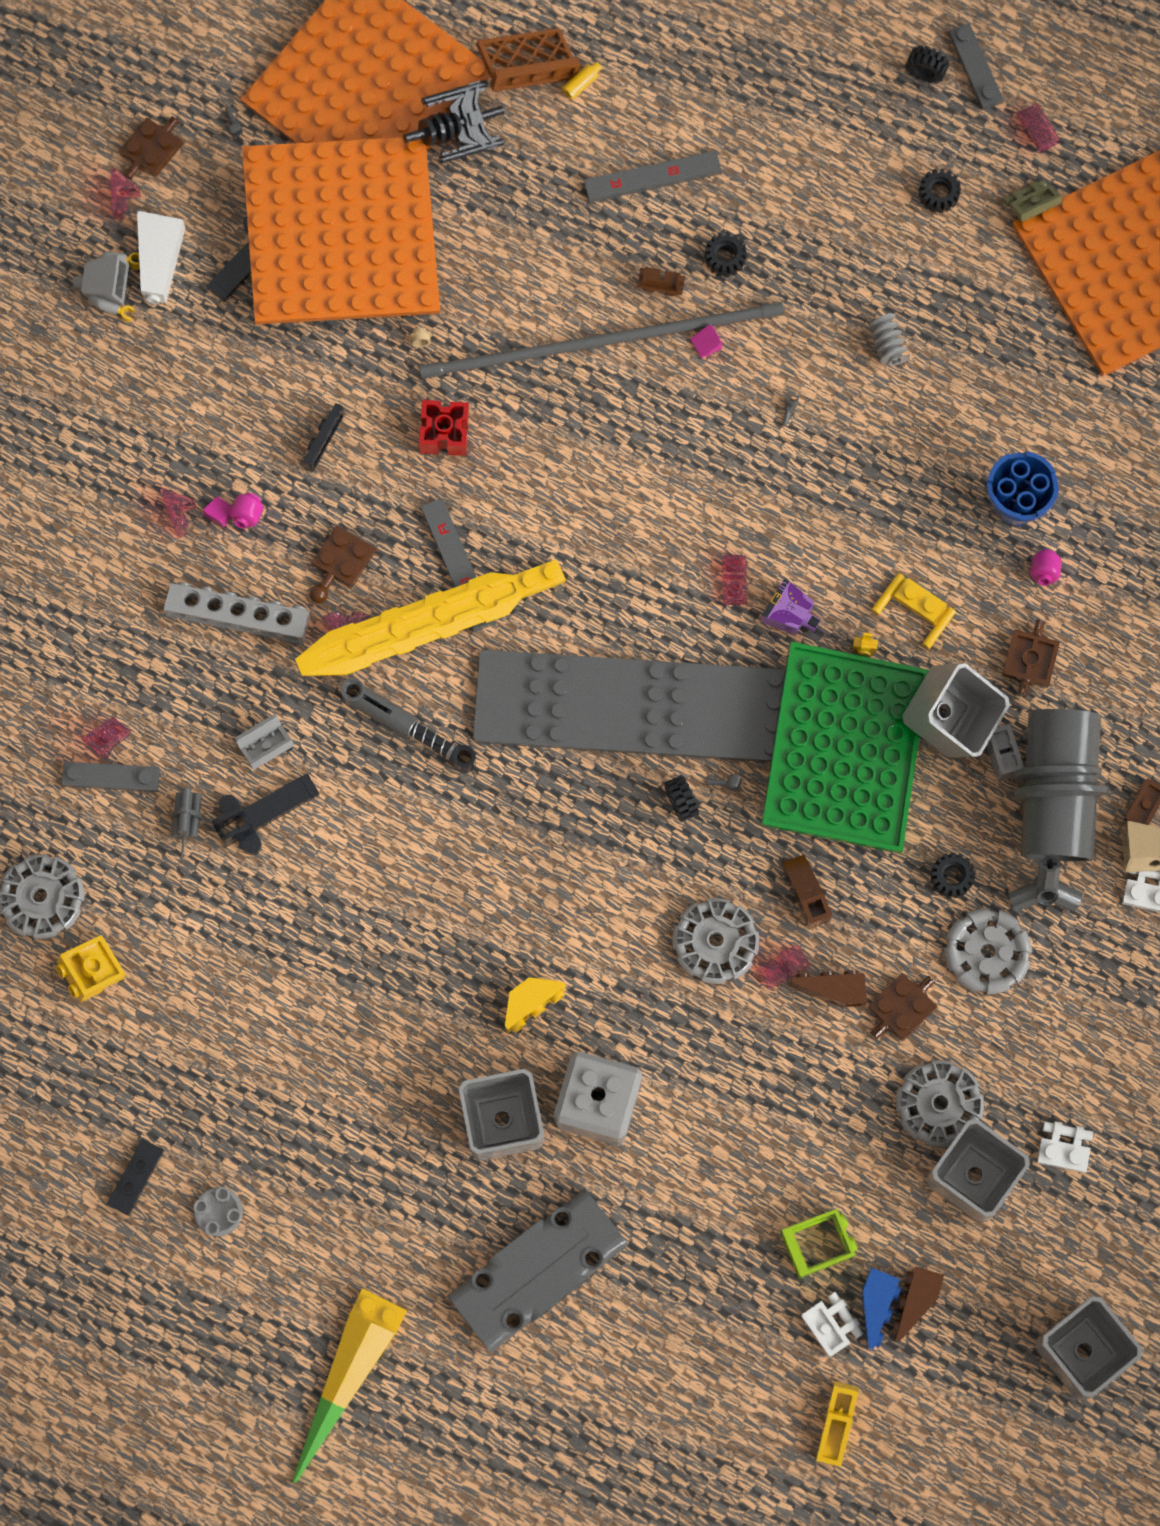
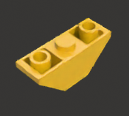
(529, 1000)

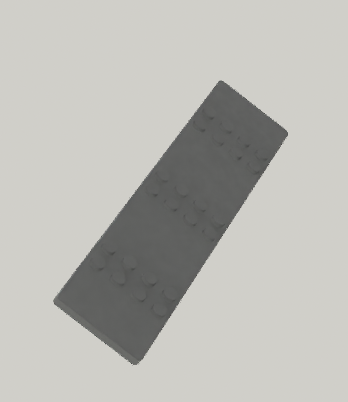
(627, 705)

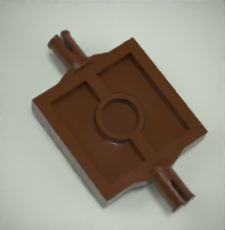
(151, 147)
(1031, 658)
(902, 1007)

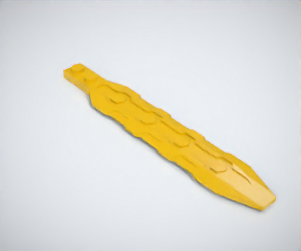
(424, 621)

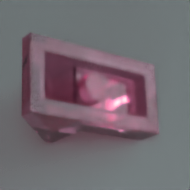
(121, 190)
(176, 505)
(106, 737)
(783, 967)

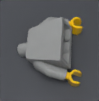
(106, 281)

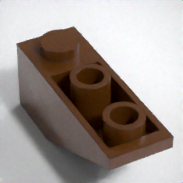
(807, 892)
(839, 990)
(920, 1296)

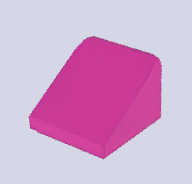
(706, 341)
(218, 511)

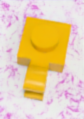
(865, 646)

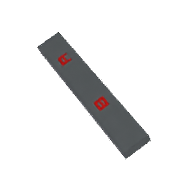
(652, 176)
(450, 547)

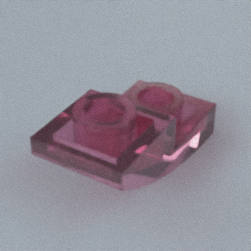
(1038, 127)
(734, 579)

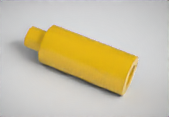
(581, 80)

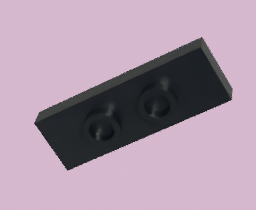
(319, 444)
(135, 1177)

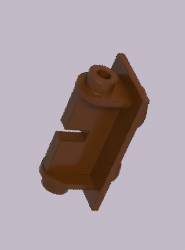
(671, 284)

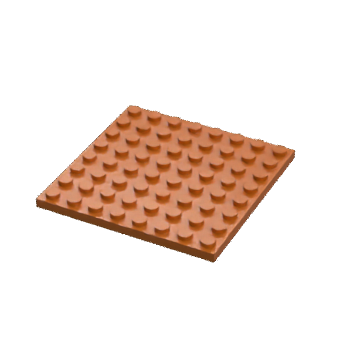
(361, 73)
(340, 230)
(1105, 262)

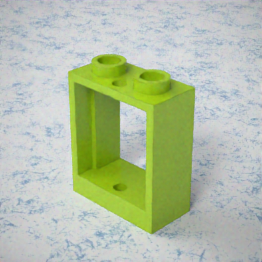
(795, 1253)

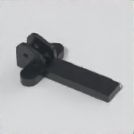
(233, 273)
(261, 812)

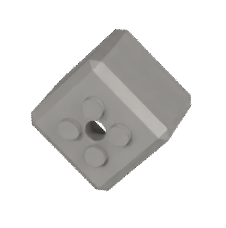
(971, 707)
(495, 1094)
(597, 1120)
(993, 1156)
(1110, 1345)

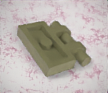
(1032, 200)

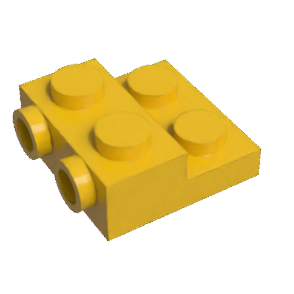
(89, 968)

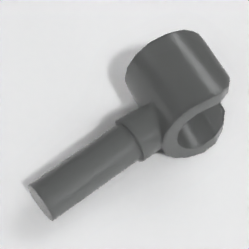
(235, 127)
(790, 405)
(732, 784)

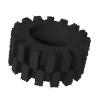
(927, 64)
(939, 178)
(732, 243)
(681, 798)
(958, 862)

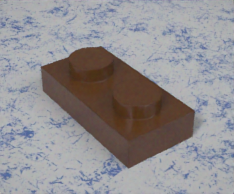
(1145, 804)

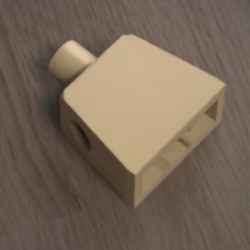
(1141, 847)

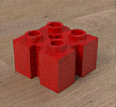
(434, 418)

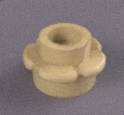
(420, 337)

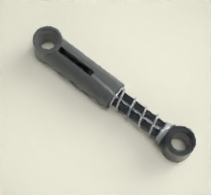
(405, 723)

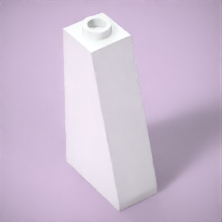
(159, 249)

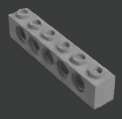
(293, 631)

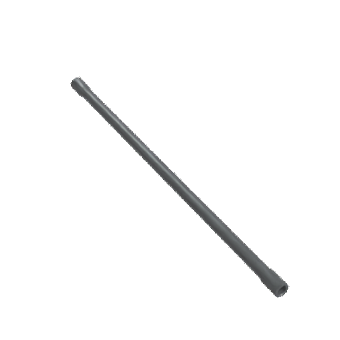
(763, 311)

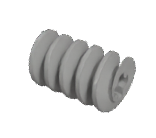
(886, 340)

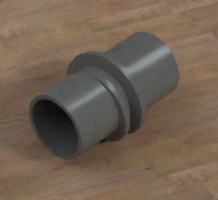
(1060, 784)

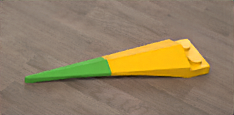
(364, 1339)

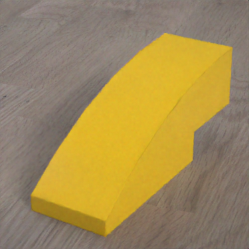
(837, 1423)

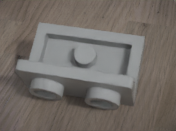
(264, 742)

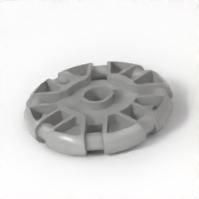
(44, 910)
(998, 941)
(711, 954)
(938, 1088)

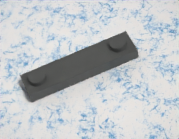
(975, 66)
(110, 776)

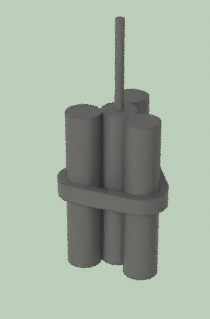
(186, 815)

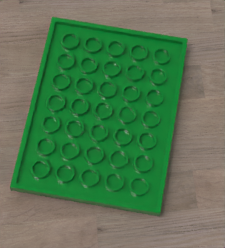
(843, 749)

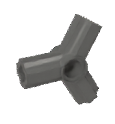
(1046, 889)

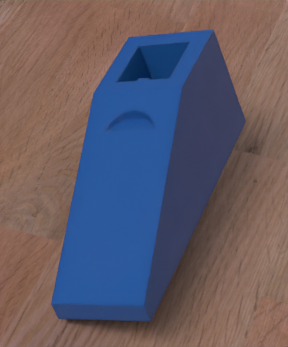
(876, 1300)

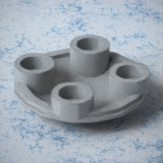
(218, 1211)

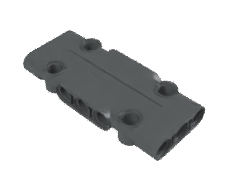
(537, 1270)

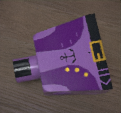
(790, 610)

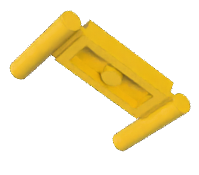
(918, 601)

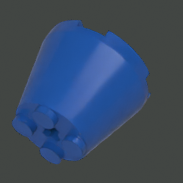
(1024, 478)

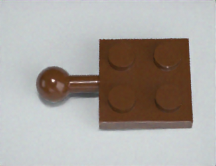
(342, 559)

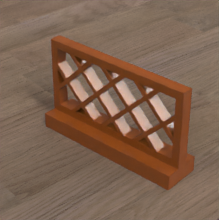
(533, 72)

